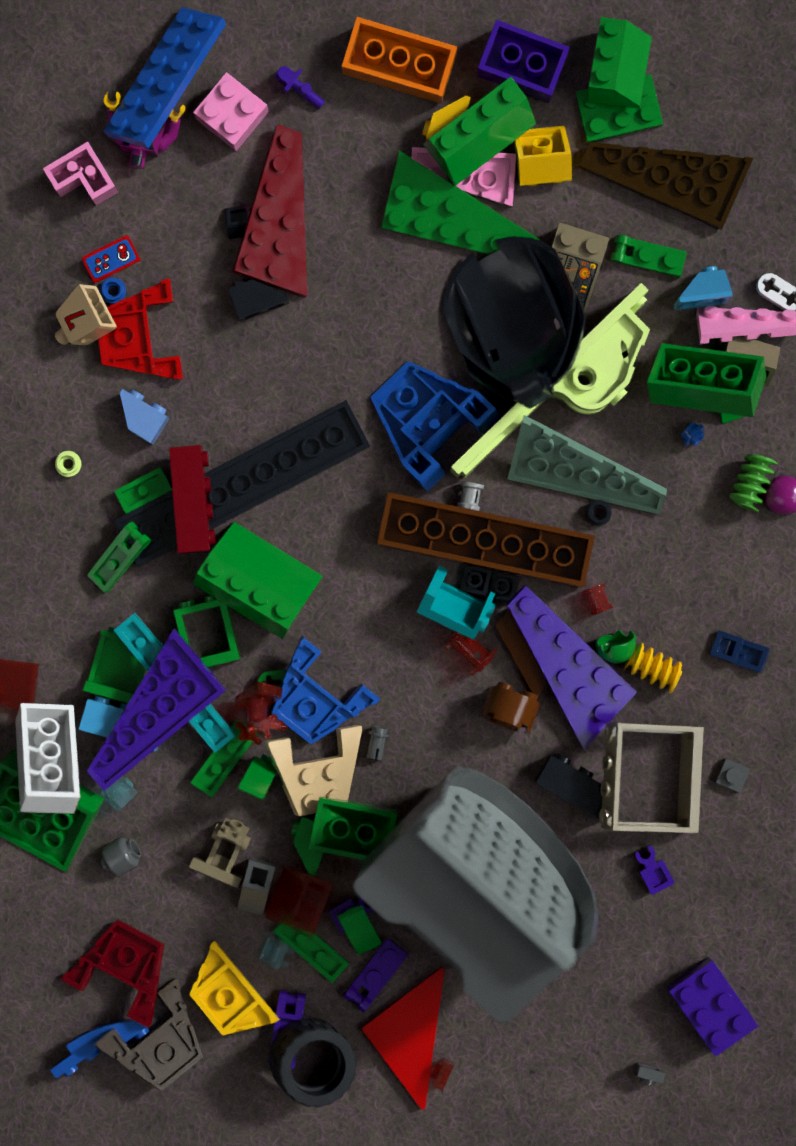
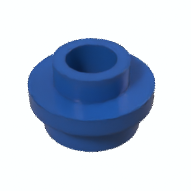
(113, 282)
(693, 434)

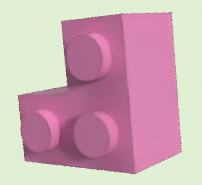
(80, 168)

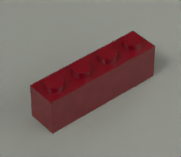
(190, 499)

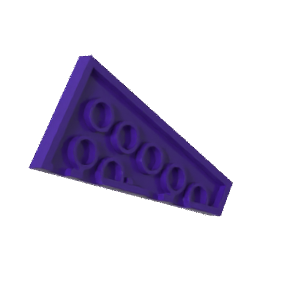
(577, 676)
(165, 701)

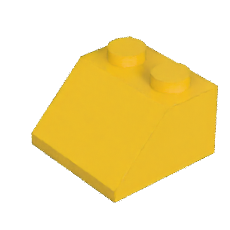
(543, 156)

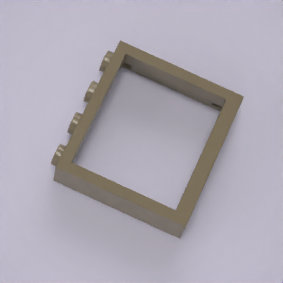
(688, 778)

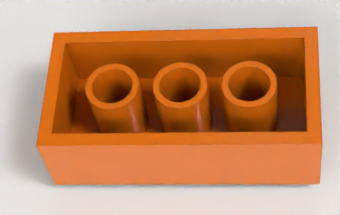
(399, 60)

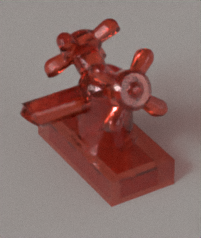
(256, 701)

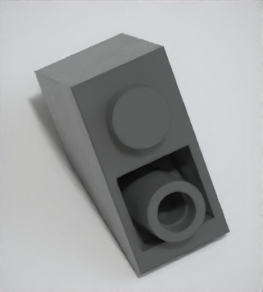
(256, 886)

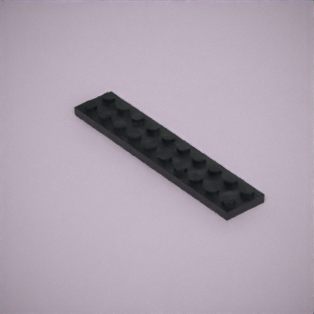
(256, 476)

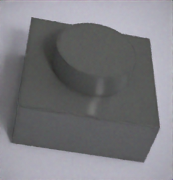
(732, 775)
(649, 1074)

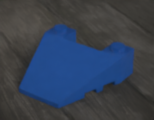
(423, 413)

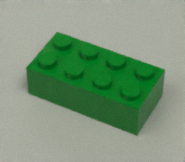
(707, 380)

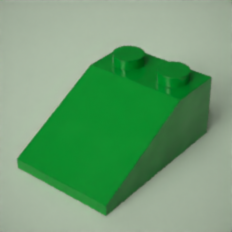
(350, 827)

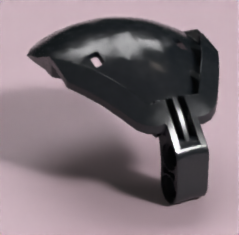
(511, 308)

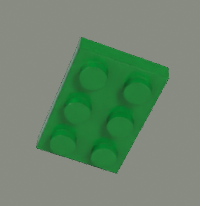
(611, 121)

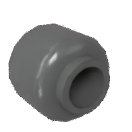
(120, 856)

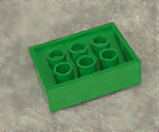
(257, 580)
(45, 835)

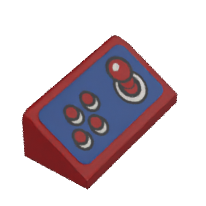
(111, 259)

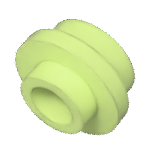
(59, 464)

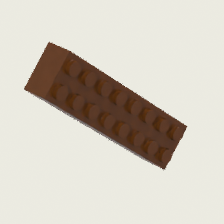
(485, 540)

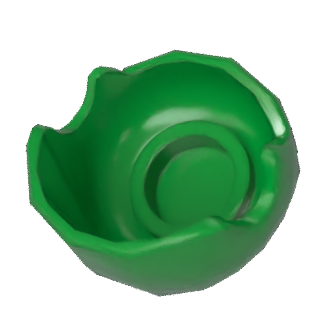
(616, 647)

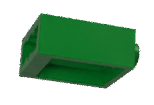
(210, 602)

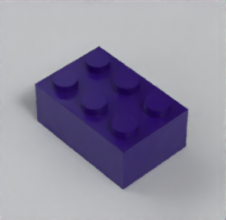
(524, 56)
(712, 1006)

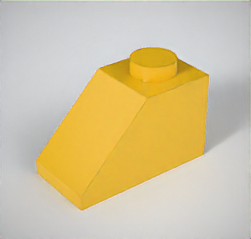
(445, 116)

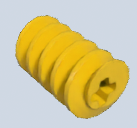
(655, 667)

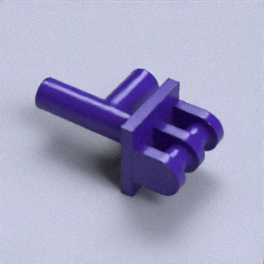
(289, 79)

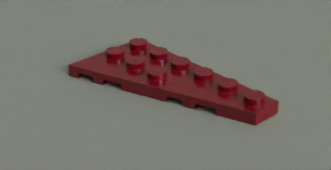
(275, 229)

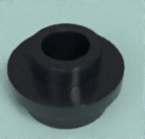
(601, 505)

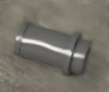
(376, 742)

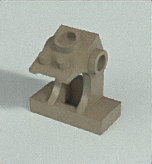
(218, 865)

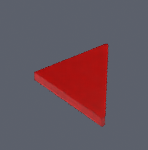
(407, 1034)

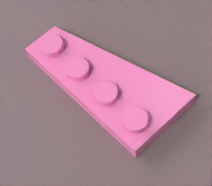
(491, 181)
(727, 323)

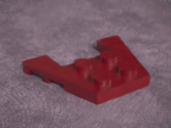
(128, 957)

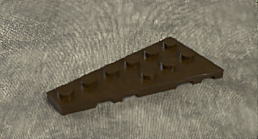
(682, 180)

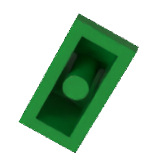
(302, 832)

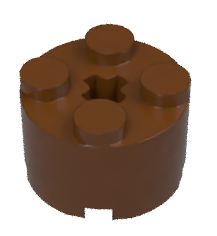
(511, 708)

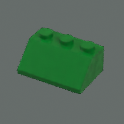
(619, 64)

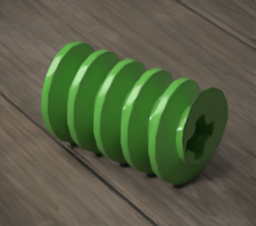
(752, 481)

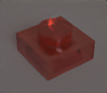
(441, 1073)

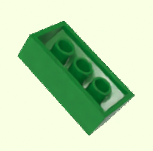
(481, 131)

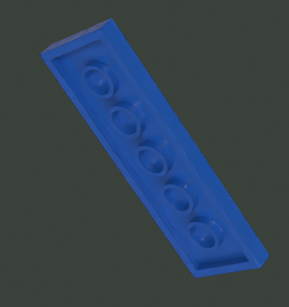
(164, 77)

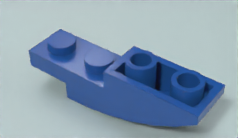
(83, 1047)

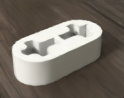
(774, 297)

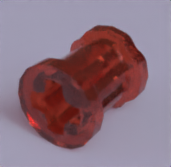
(598, 599)

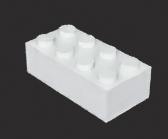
(47, 758)

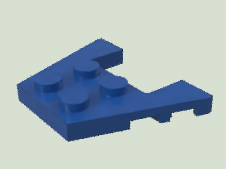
(310, 707)

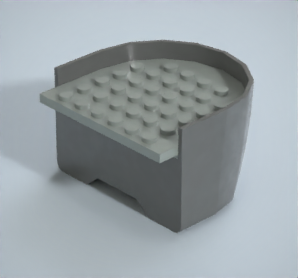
(484, 890)

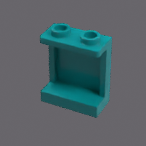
(455, 607)

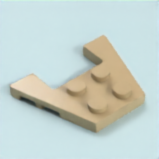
(316, 778)

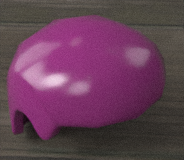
(781, 495)

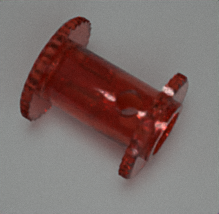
(467, 648)

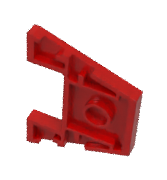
(130, 343)

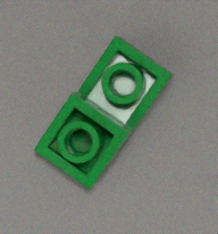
(359, 929)

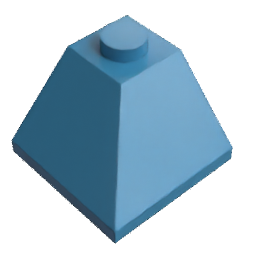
(706, 289)

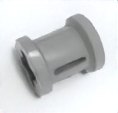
(470, 495)

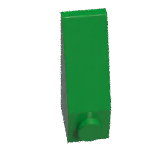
(259, 776)

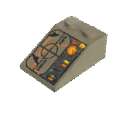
(581, 257)

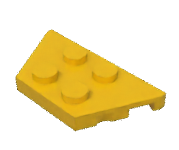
(228, 996)

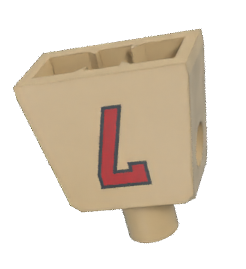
(83, 317)

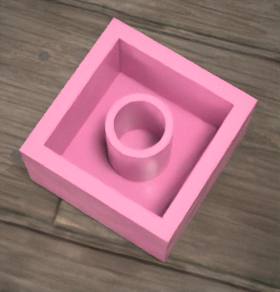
(231, 111)

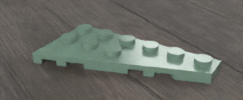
(563, 465)

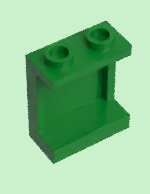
(114, 669)

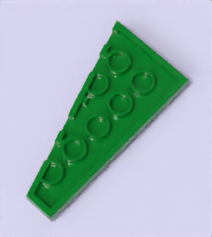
(439, 211)

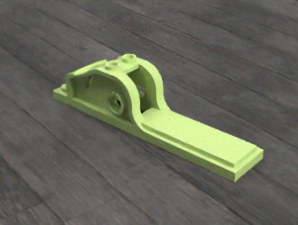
(597, 359)

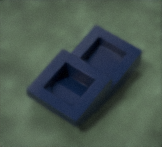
(740, 652)

